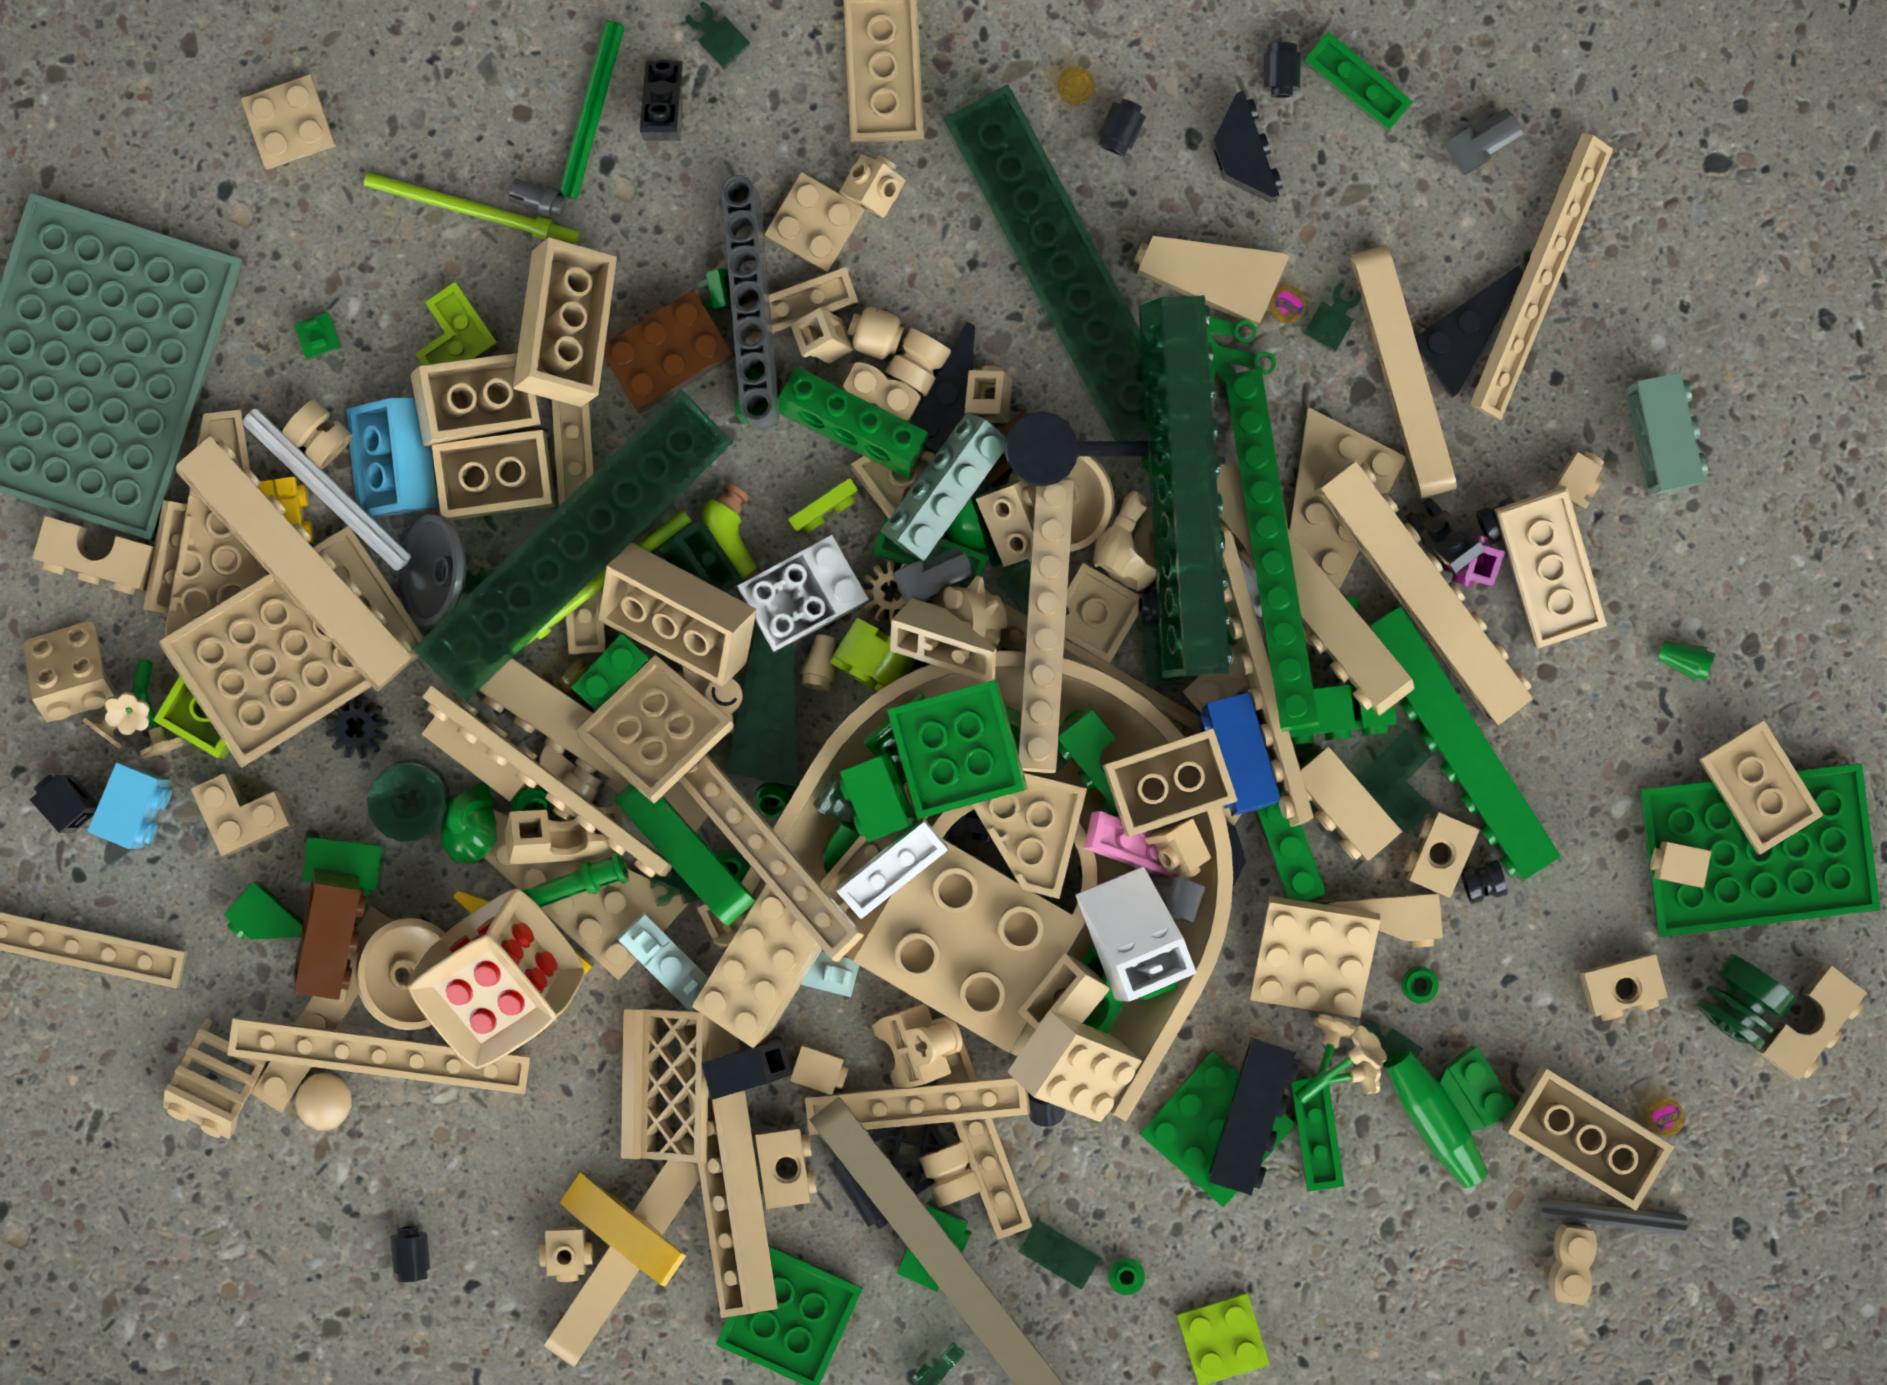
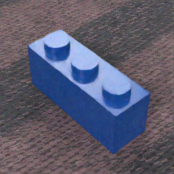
(1242, 751)

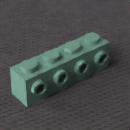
(945, 486)

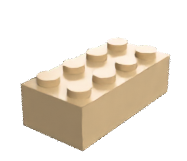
(564, 322)
(677, 614)
(758, 971)
(1588, 1138)

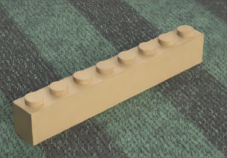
(294, 563)
(1424, 593)
(1324, 611)
(558, 717)
(733, 1194)

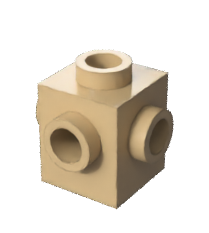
(873, 184)
(570, 1239)

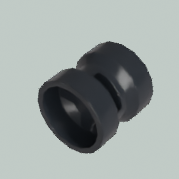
(1489, 523)
(1484, 882)

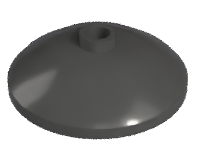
(436, 571)

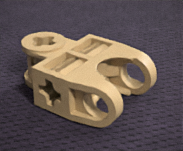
(918, 1045)

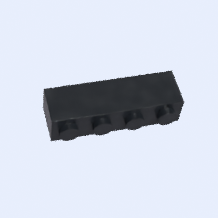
(1252, 1115)

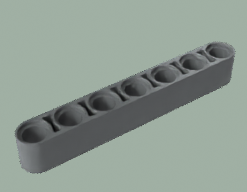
(743, 286)

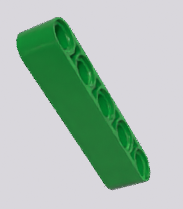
(687, 854)

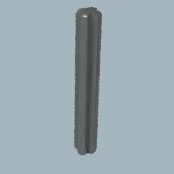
(1613, 1216)

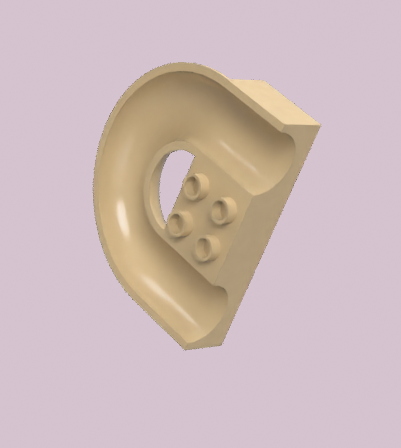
(971, 934)

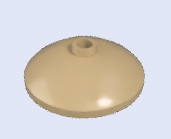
(1091, 501)
(391, 947)

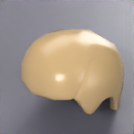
(323, 1101)

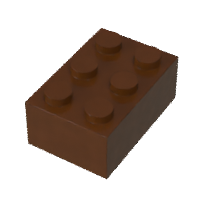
(666, 351)
(328, 934)

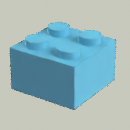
(130, 806)

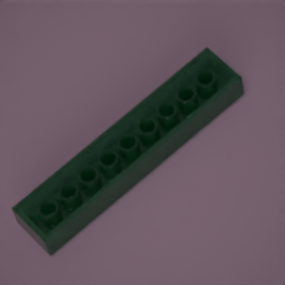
(1054, 256)
(1184, 487)
(572, 546)

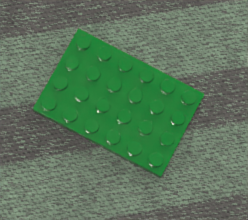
(1809, 875)

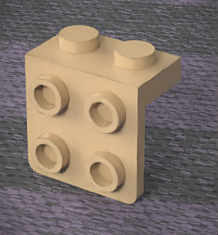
(67, 672)

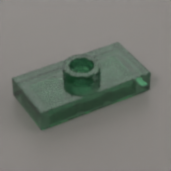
(1059, 1254)

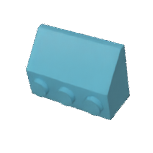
(389, 460)

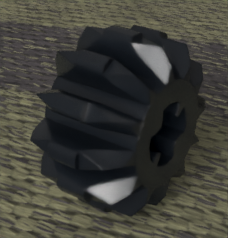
(370, 728)

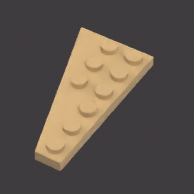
(1324, 451)
(210, 558)
(591, 918)

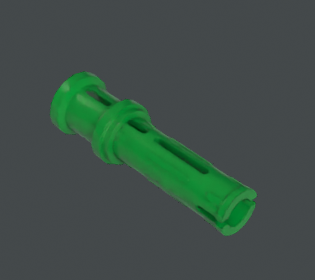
(588, 878)

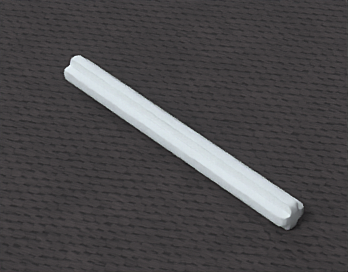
(326, 489)

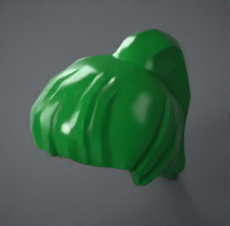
(469, 825)

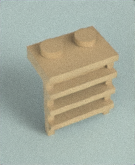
(202, 1099)

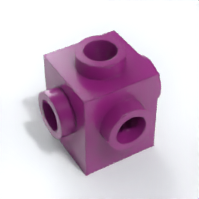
(1482, 568)

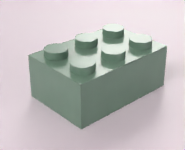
(1666, 433)

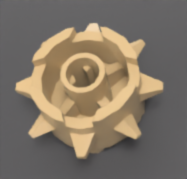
(975, 608)

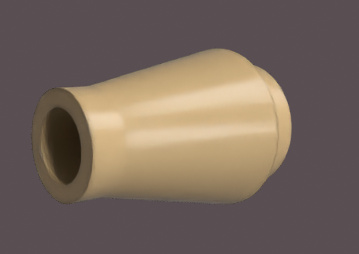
(816, 670)

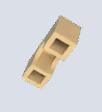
(62, 547)
(539, 840)
(1835, 1001)

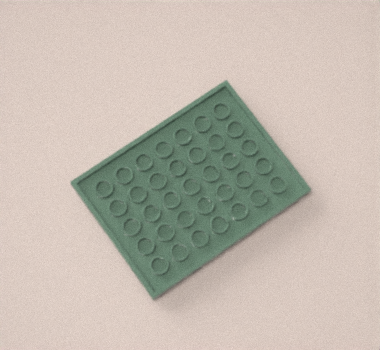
(103, 361)

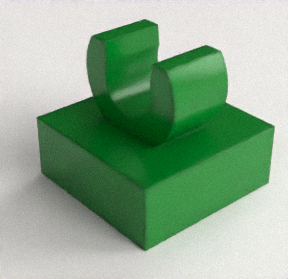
(719, 289)
(317, 336)

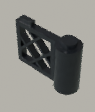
(861, 1201)

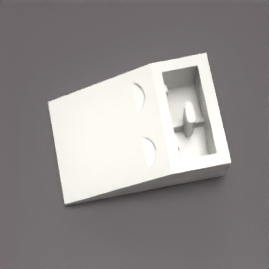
(803, 593)
(1134, 935)

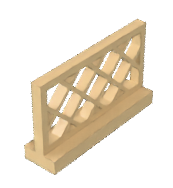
(643, 1083)

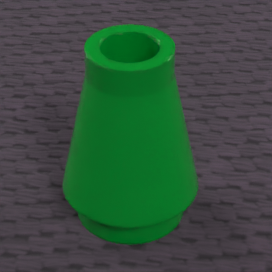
(1687, 659)

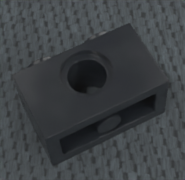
(64, 802)

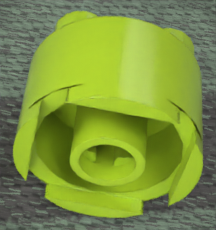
(868, 657)

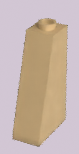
(1230, 277)

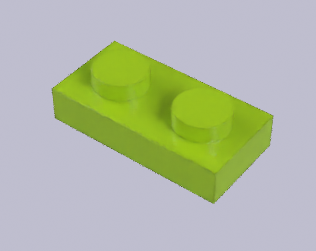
(811, 516)

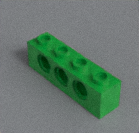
(852, 422)

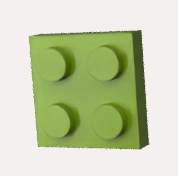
(1222, 1339)

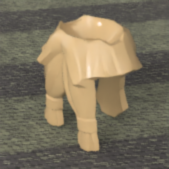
(1124, 557)

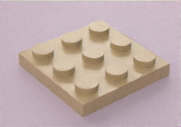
(654, 729)
(1314, 956)

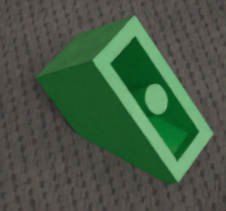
(262, 915)

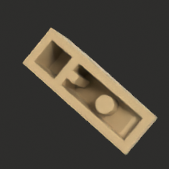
(941, 640)
(1404, 917)

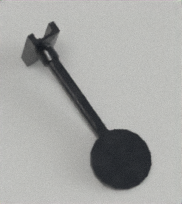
(1045, 448)

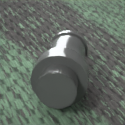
(546, 200)

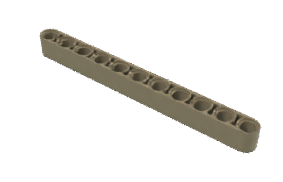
(932, 1246)

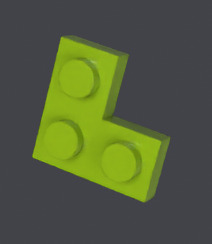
(464, 330)

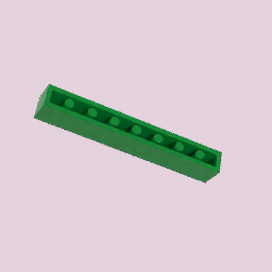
(1466, 753)

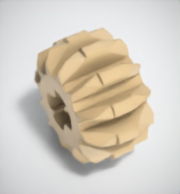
(879, 595)

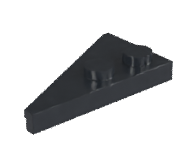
(1459, 337)
(946, 399)

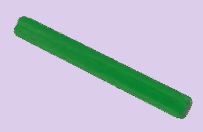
(591, 109)

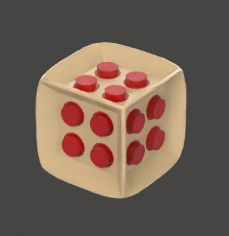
(496, 979)

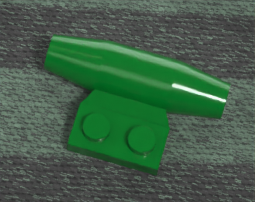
(1448, 1109)

